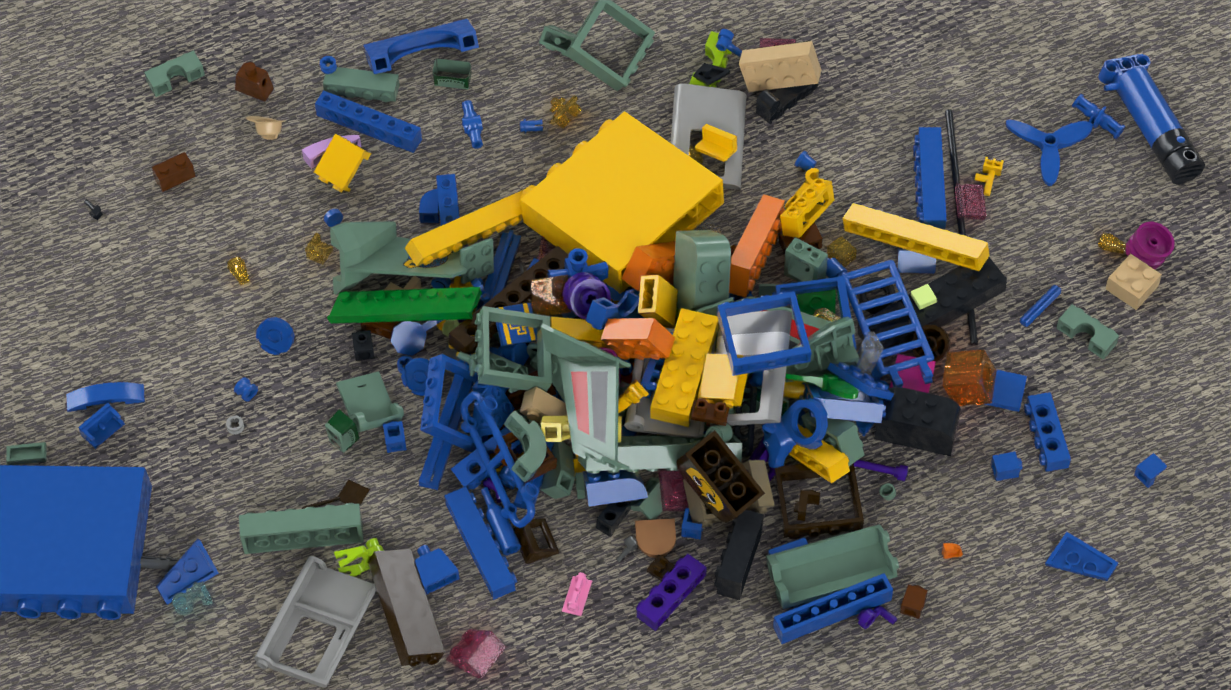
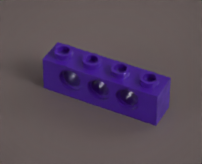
(655, 616)

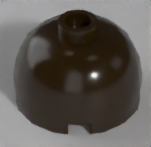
(938, 341)

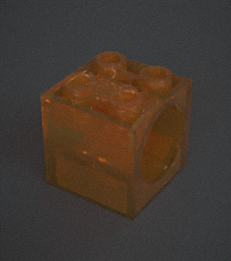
(969, 377)

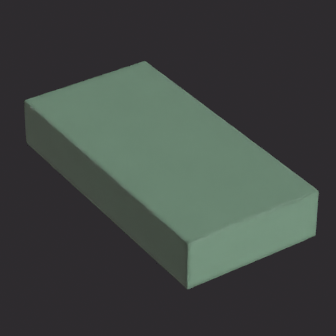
(26, 453)

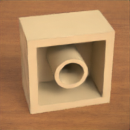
(1133, 281)

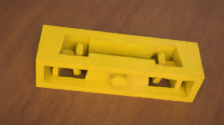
(806, 208)

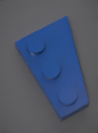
(1080, 558)
(190, 568)

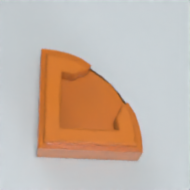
(951, 550)

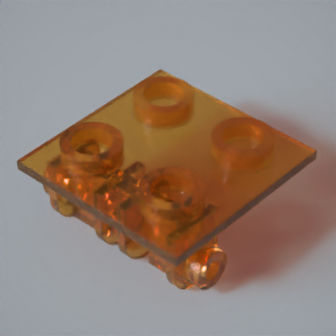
(548, 296)

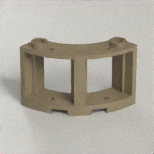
(757, 470)

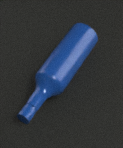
(500, 526)

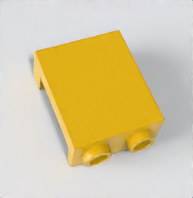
(340, 163)

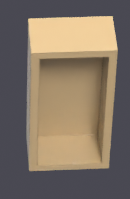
(780, 66)

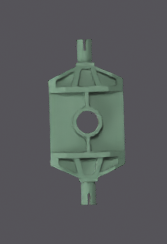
(496, 363)

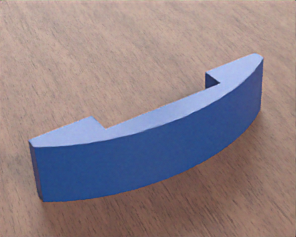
(104, 394)

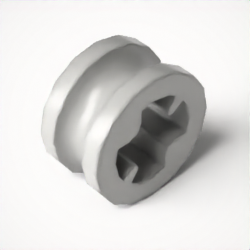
(230, 420)

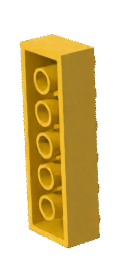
(683, 369)

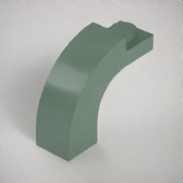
(533, 445)

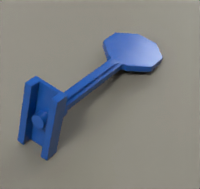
(410, 336)

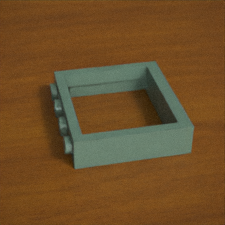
(595, 66)
(508, 379)

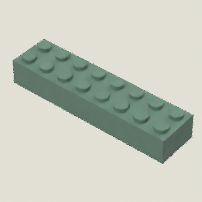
(653, 452)

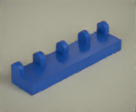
(651, 375)

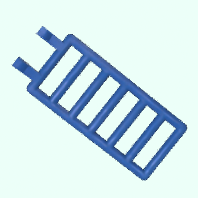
(908, 310)

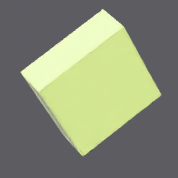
(923, 296)

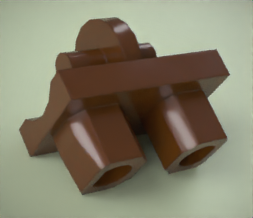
(710, 412)

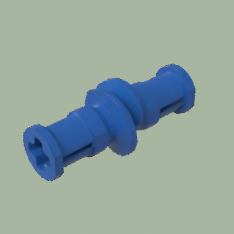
(1098, 116)

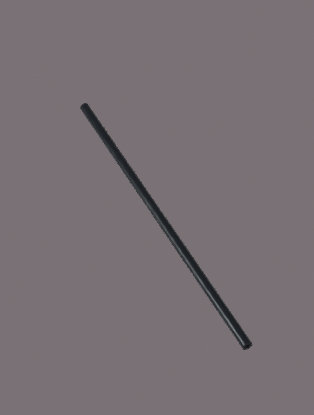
(960, 221)

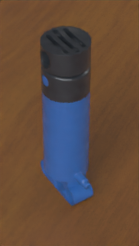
(1153, 116)

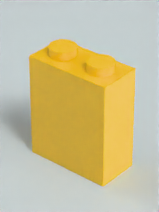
(658, 300)
(719, 383)

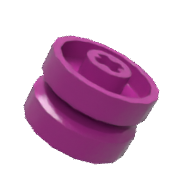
(1151, 244)

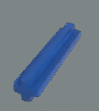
(1040, 305)

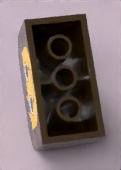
(719, 478)

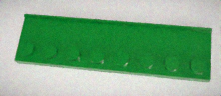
(405, 305)

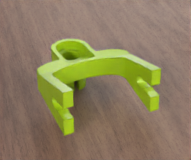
(354, 553)

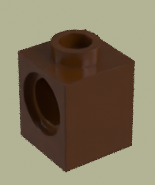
(913, 601)

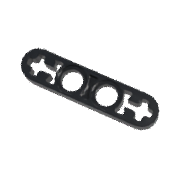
(752, 395)

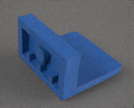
(500, 414)

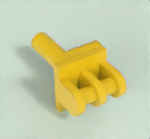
(992, 168)

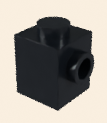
(363, 345)

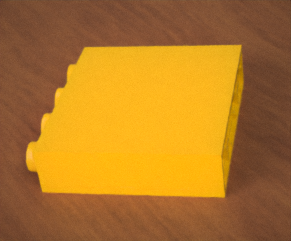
(619, 195)

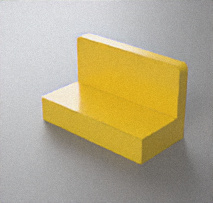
(717, 143)

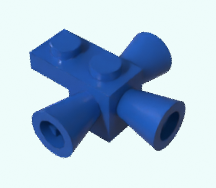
(577, 263)

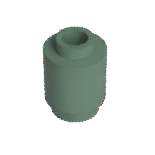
(724, 432)

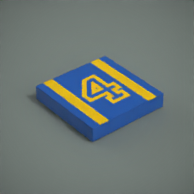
(515, 334)

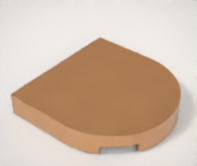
(655, 536)

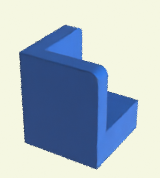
(1149, 469)
(690, 529)

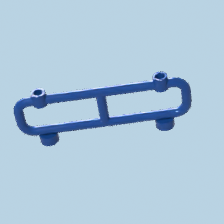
(527, 491)

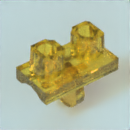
(570, 107)

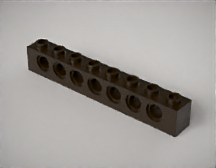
(515, 292)

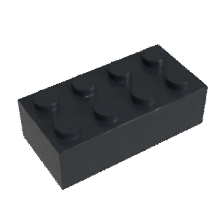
(739, 554)

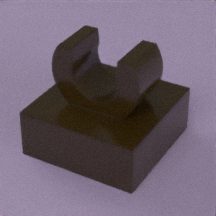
(660, 567)

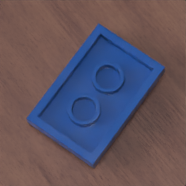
(861, 381)

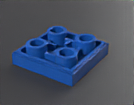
(1008, 390)

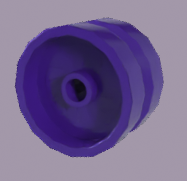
(580, 292)

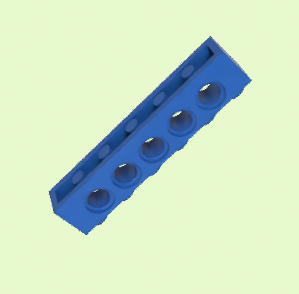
(368, 121)

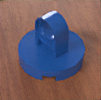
(275, 335)
(415, 375)

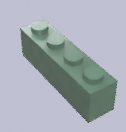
(362, 84)

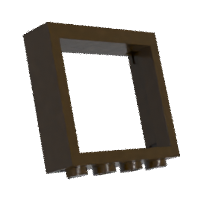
(834, 527)

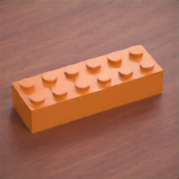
(755, 245)

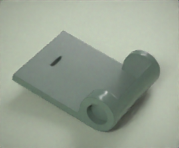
(368, 402)

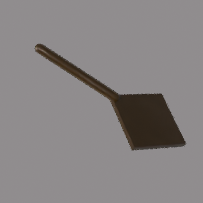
(351, 493)

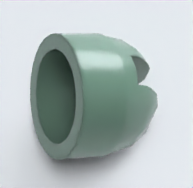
(887, 489)

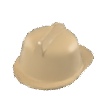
(267, 127)

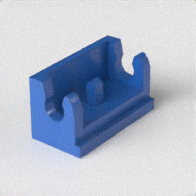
(101, 425)

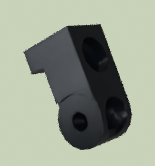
(612, 517)

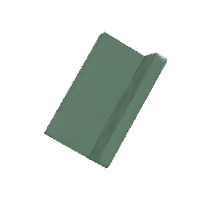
(650, 506)

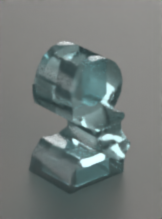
(184, 602)

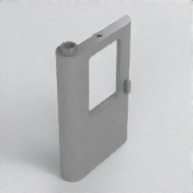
(326, 598)

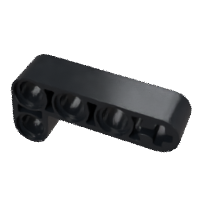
(774, 105)

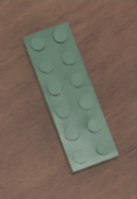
(301, 528)

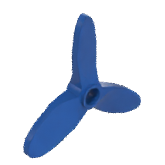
(1062, 138)

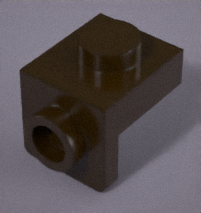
(806, 497)

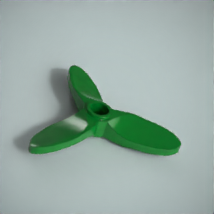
(828, 383)

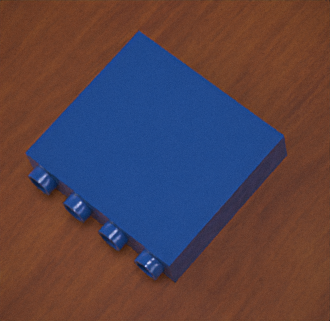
(71, 539)

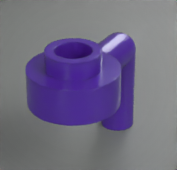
(868, 616)

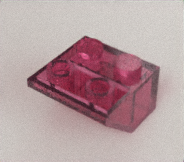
(476, 652)

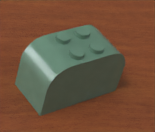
(701, 268)

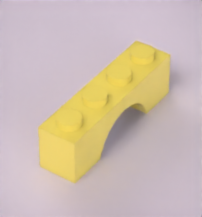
(557, 428)

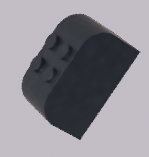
(919, 421)

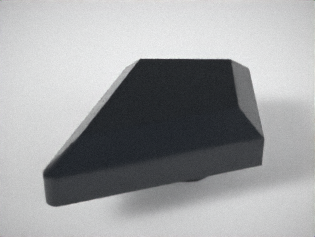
(709, 73)

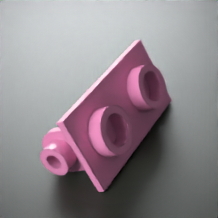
(577, 595)

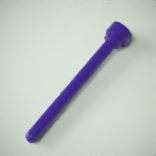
(899, 472)

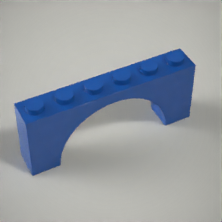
(456, 35)

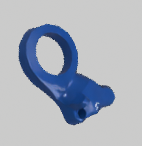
(783, 436)

